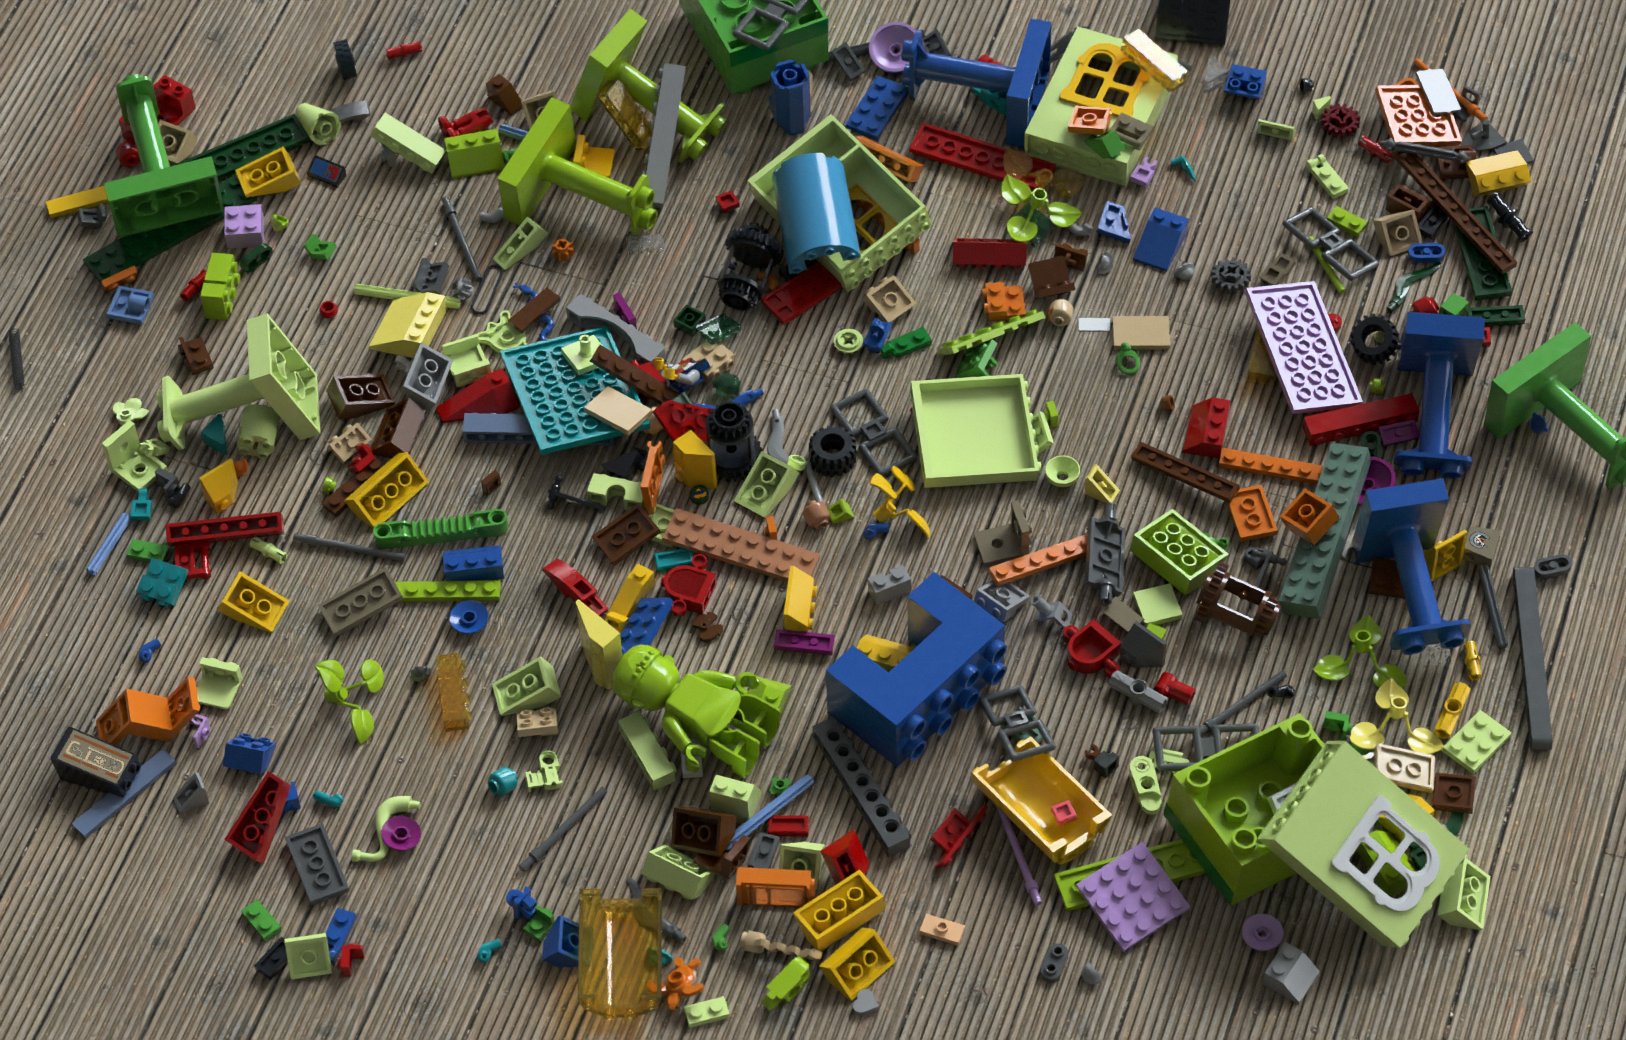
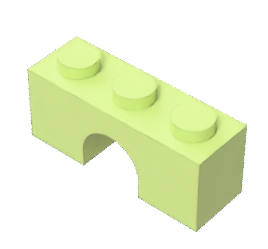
(604, 487)

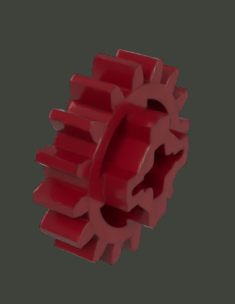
(1340, 120)

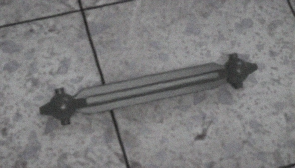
(1426, 150)

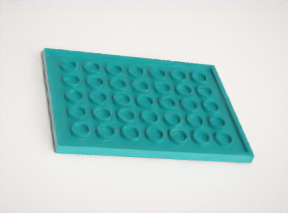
(556, 395)

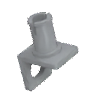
(1050, 611)

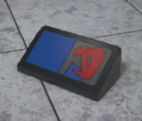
(326, 171)

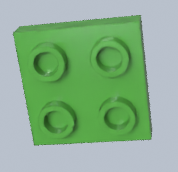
(977, 359)

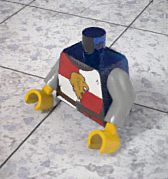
(684, 374)

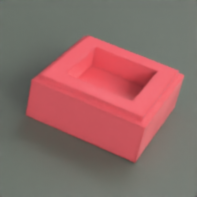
(1063, 813)

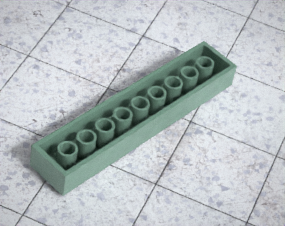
(1316, 564)

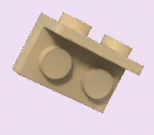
(344, 445)

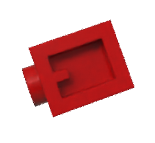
(362, 459)

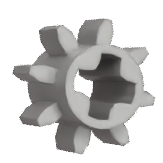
(462, 288)

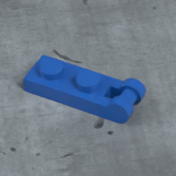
(339, 931)

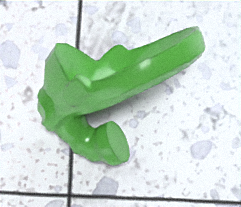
(1125, 351)

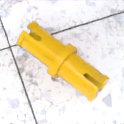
(1472, 660)

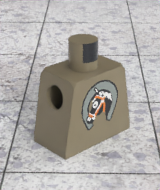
(1481, 545)

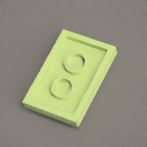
(1476, 741)

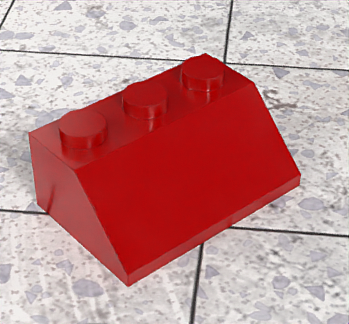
(1207, 428)

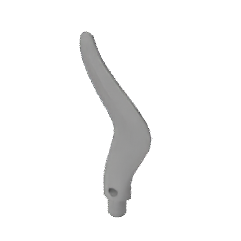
(775, 444)

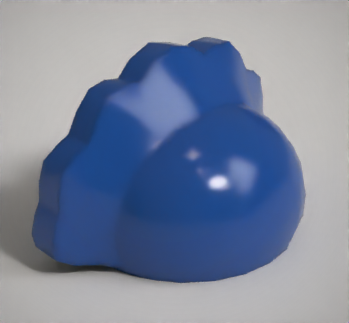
(1538, 423)

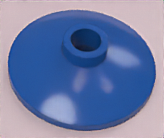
(469, 611)

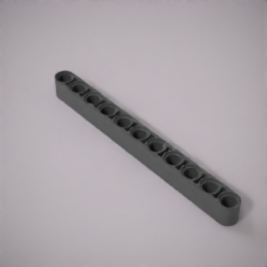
(1532, 658)

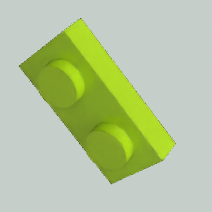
(1347, 221)

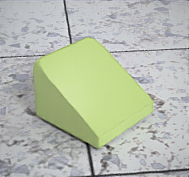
(1319, 106)

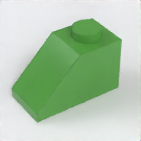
(1106, 145)

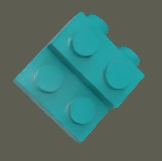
(162, 583)

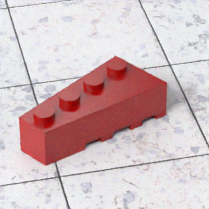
(259, 819)

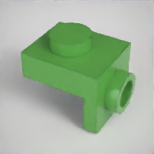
(319, 249)

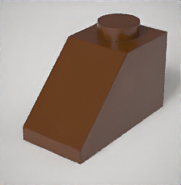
(503, 94)

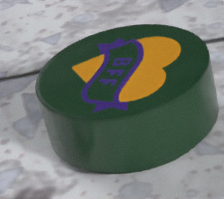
(699, 494)

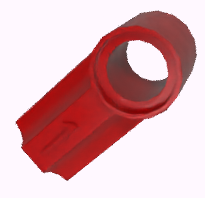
(1171, 687)

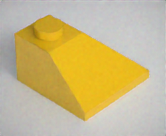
(220, 486)

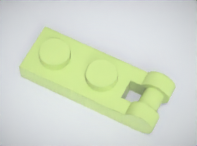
(1327, 176)

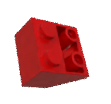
(845, 857)

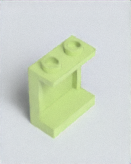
(468, 360)

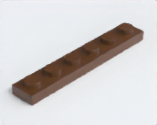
(632, 375)
(1185, 472)

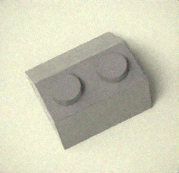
(1291, 973)

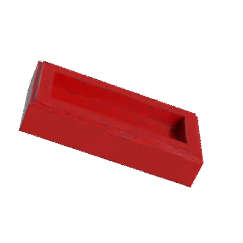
(788, 826)

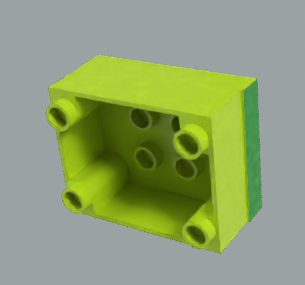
(1224, 805)

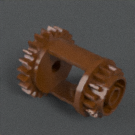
(1212, 592)

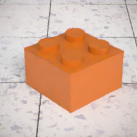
(1309, 516)

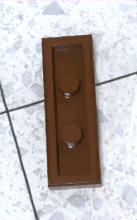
(534, 310)

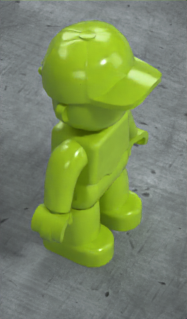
(699, 707)

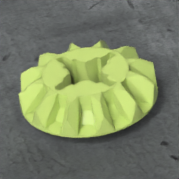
(848, 335)

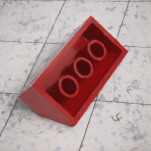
(989, 252)

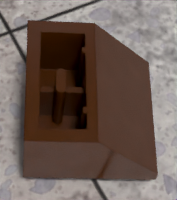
(1404, 198)

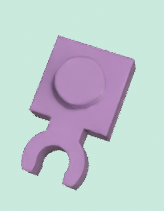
(1143, 174)

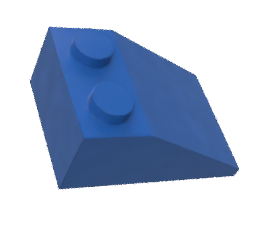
(1161, 239)

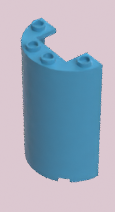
(814, 210)

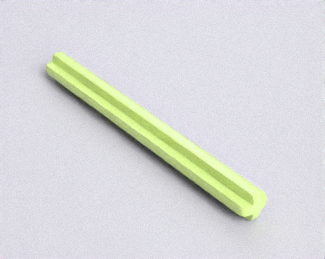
(389, 293)

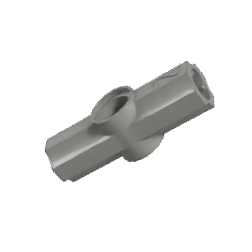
(1146, 697)

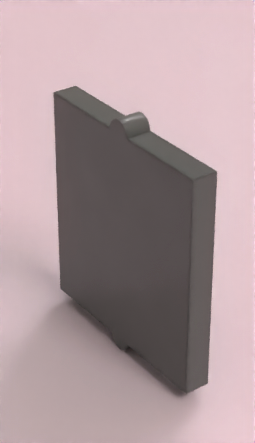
(1514, 146)

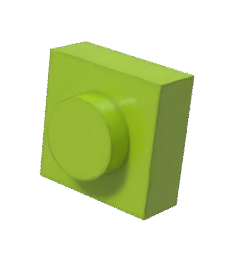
(1051, 414)

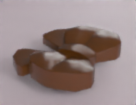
(707, 632)

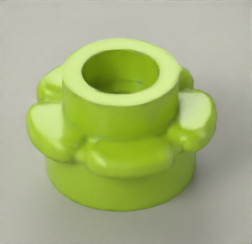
(1376, 386)
(329, 485)

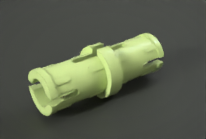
(268, 550)

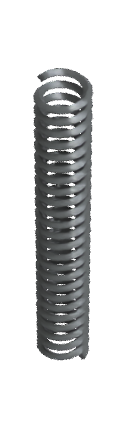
(13, 358)

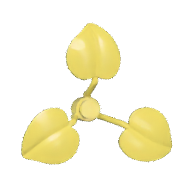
(1394, 698)

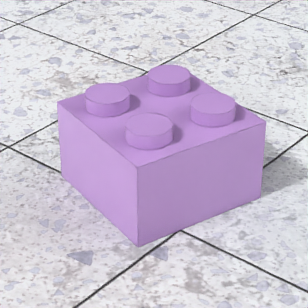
(244, 226)

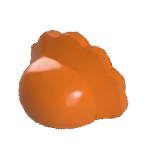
(241, 467)

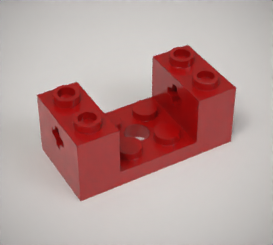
(173, 101)

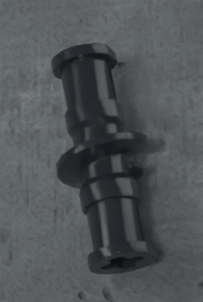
(1509, 217)

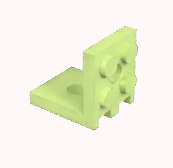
(124, 458)

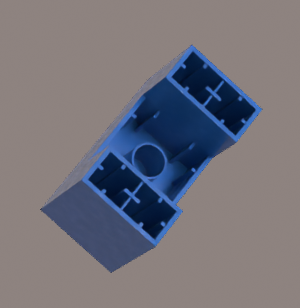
(954, 659)

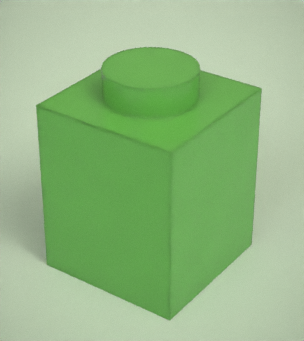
(1454, 306)

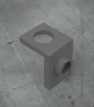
(1463, 114)

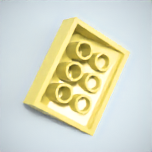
(409, 323)
(600, 644)

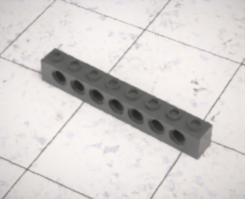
(890, 841)

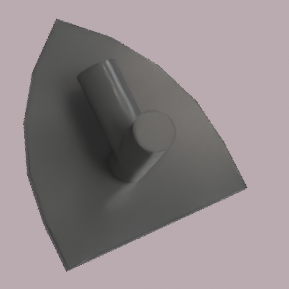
(1483, 137)

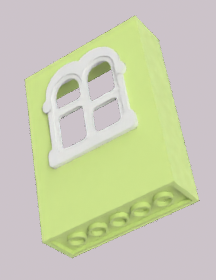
(1333, 814)

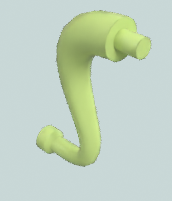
(384, 812)

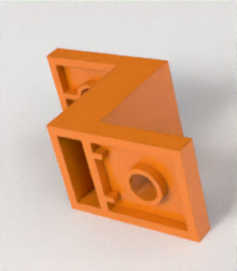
(149, 714)

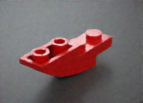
(574, 585)

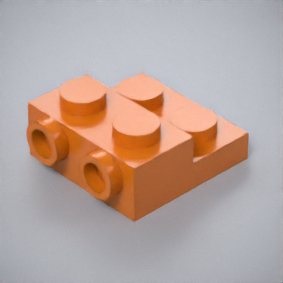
(1090, 120)
(1003, 301)

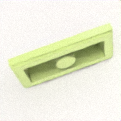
(1276, 130)

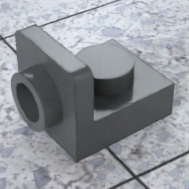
(168, 482)

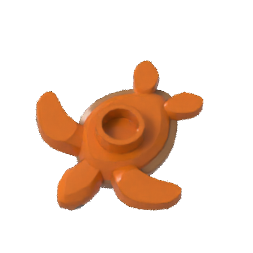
(681, 982)

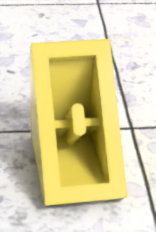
(1100, 486)

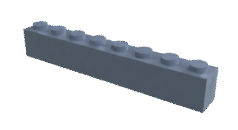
(504, 429)

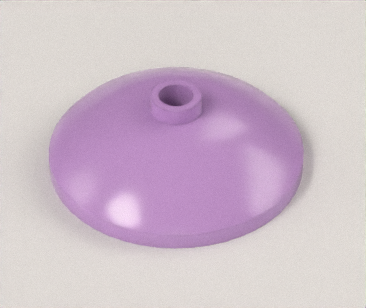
(887, 40)

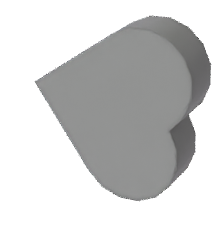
(865, 1003)

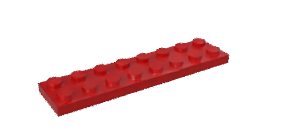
(969, 154)

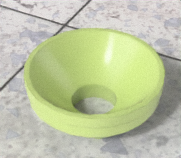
(1062, 465)

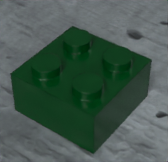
(688, 319)

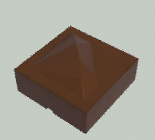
(491, 482)

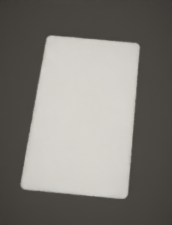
(1094, 324)

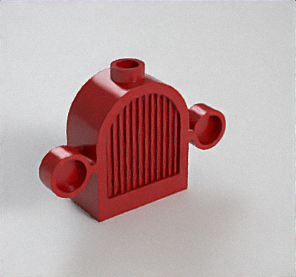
(689, 586)
(1091, 649)

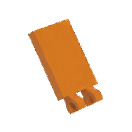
(652, 476)

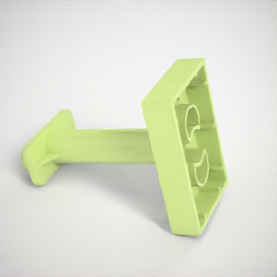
(274, 374)

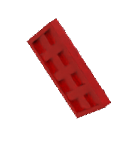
(801, 293)

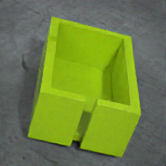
(218, 296)

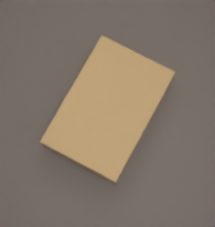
(1141, 332)
(618, 410)
(1406, 767)

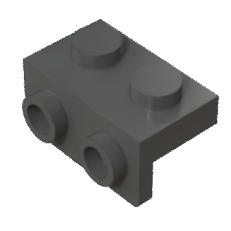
(935, 44)
(430, 276)

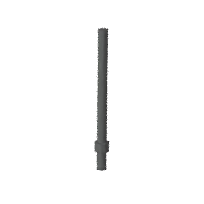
(451, 214)
(313, 540)
(1207, 725)
(536, 854)

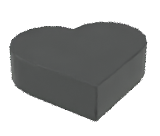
(1255, 562)

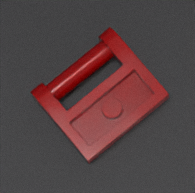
(186, 559)

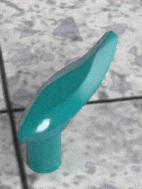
(1185, 165)

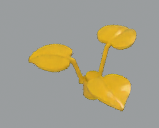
(887, 509)

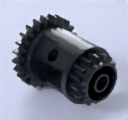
(752, 250)
(732, 440)

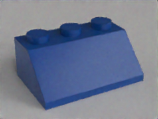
(474, 564)

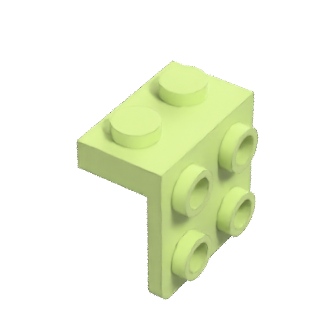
(218, 683)

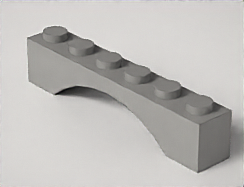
(588, 314)

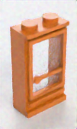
(774, 887)

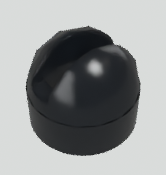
(1306, 85)

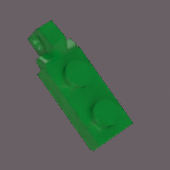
(906, 343)

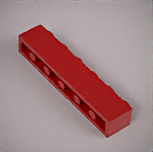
(1359, 419)
(225, 528)

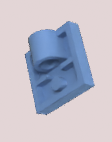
(130, 305)

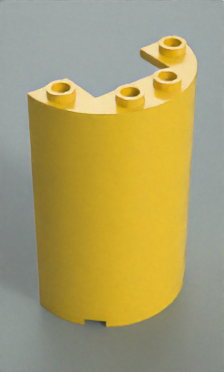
(1028, 790)

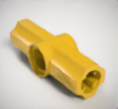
(1449, 718)

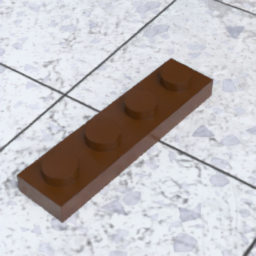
(335, 502)

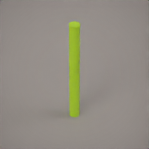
(1327, 267)

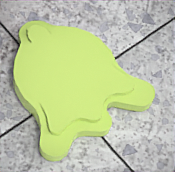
(502, 335)

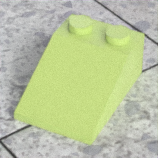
(766, 484)
(527, 688)

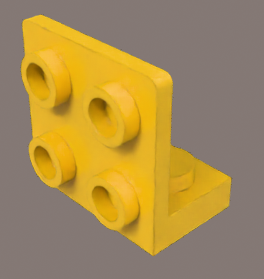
(593, 158)

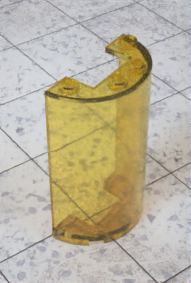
(620, 954)

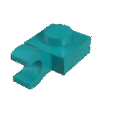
(141, 508)

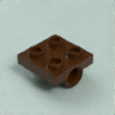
(1453, 169)

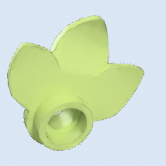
(129, 410)

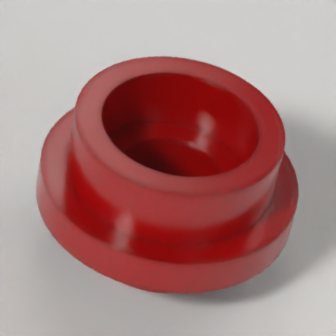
(325, 307)

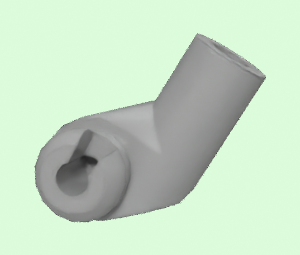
(493, 217)

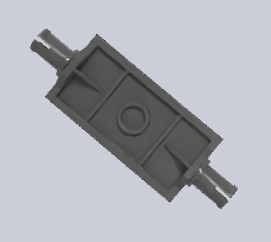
(1105, 555)

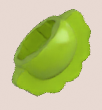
(279, 222)

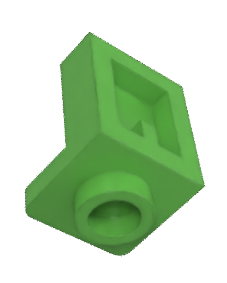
(1338, 721)
(540, 924)

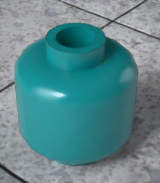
(502, 781)

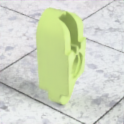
(1150, 798)

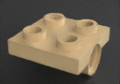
(538, 722)

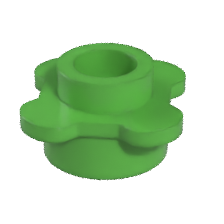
(775, 789)

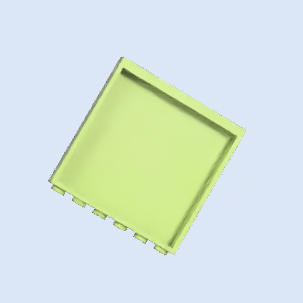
(974, 430)

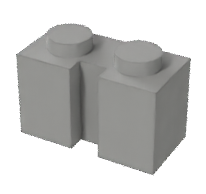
(890, 586)

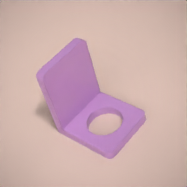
(203, 730)

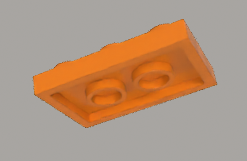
(1252, 514)

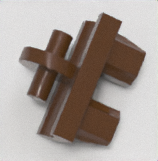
(1073, 257)

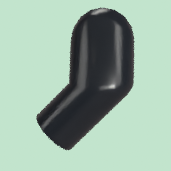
(180, 496)

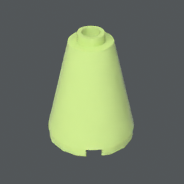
(318, 123)

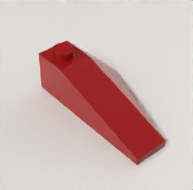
(485, 396)

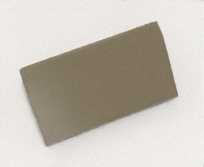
(1122, 614)

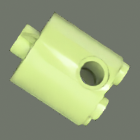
(257, 431)

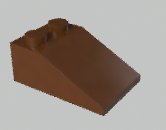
(359, 395)

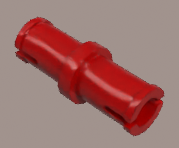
(403, 50)
(1375, 149)
(194, 285)

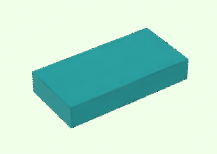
(670, 559)

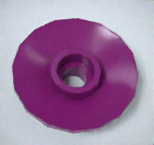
(403, 827)

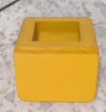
(616, 621)

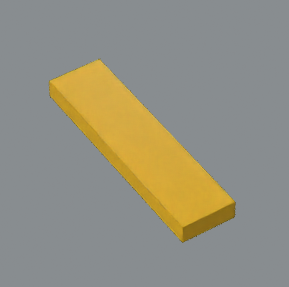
(73, 202)

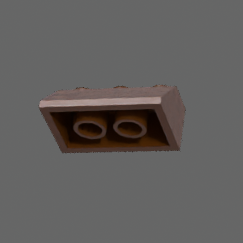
(398, 429)
(702, 830)

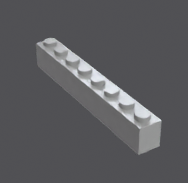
(664, 129)

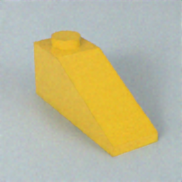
(634, 588)

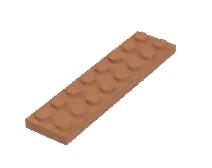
(737, 546)

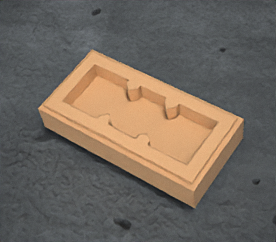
(942, 929)

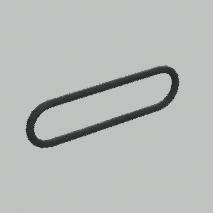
(493, 293)

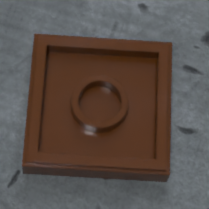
(1454, 793)

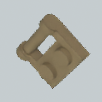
(1132, 128)

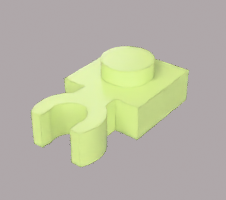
(154, 447)

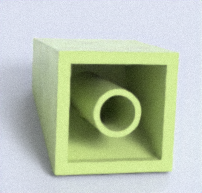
(734, 797)

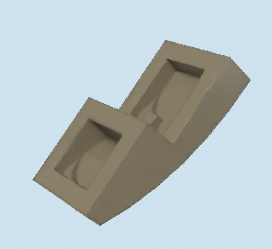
(1278, 270)

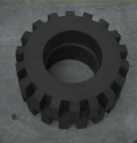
(1382, 351)
(832, 463)

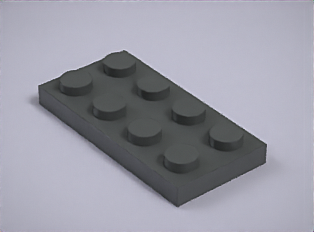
(317, 864)

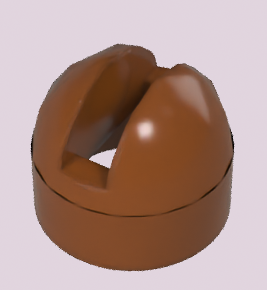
(1167, 403)

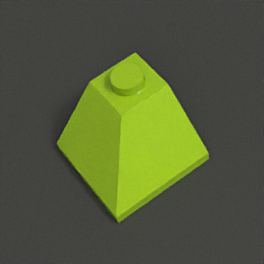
(772, 692)

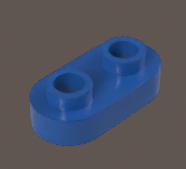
(1425, 252)

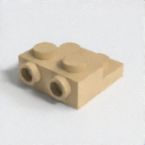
(889, 299)
(718, 357)

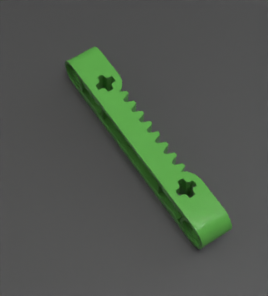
(390, 535)

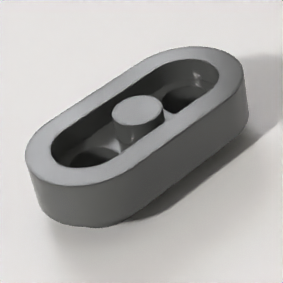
(1551, 566)
(1054, 961)

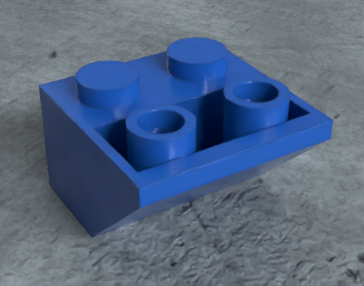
(1246, 81)
(248, 753)

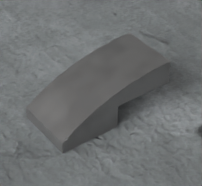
(352, 111)

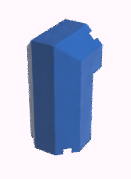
(790, 96)

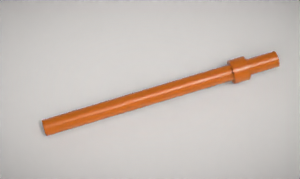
(1472, 109)

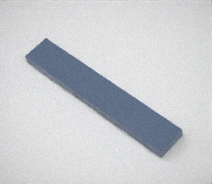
(112, 804)

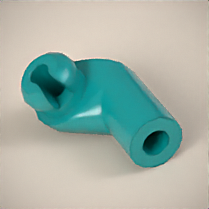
(327, 799)
(486, 950)

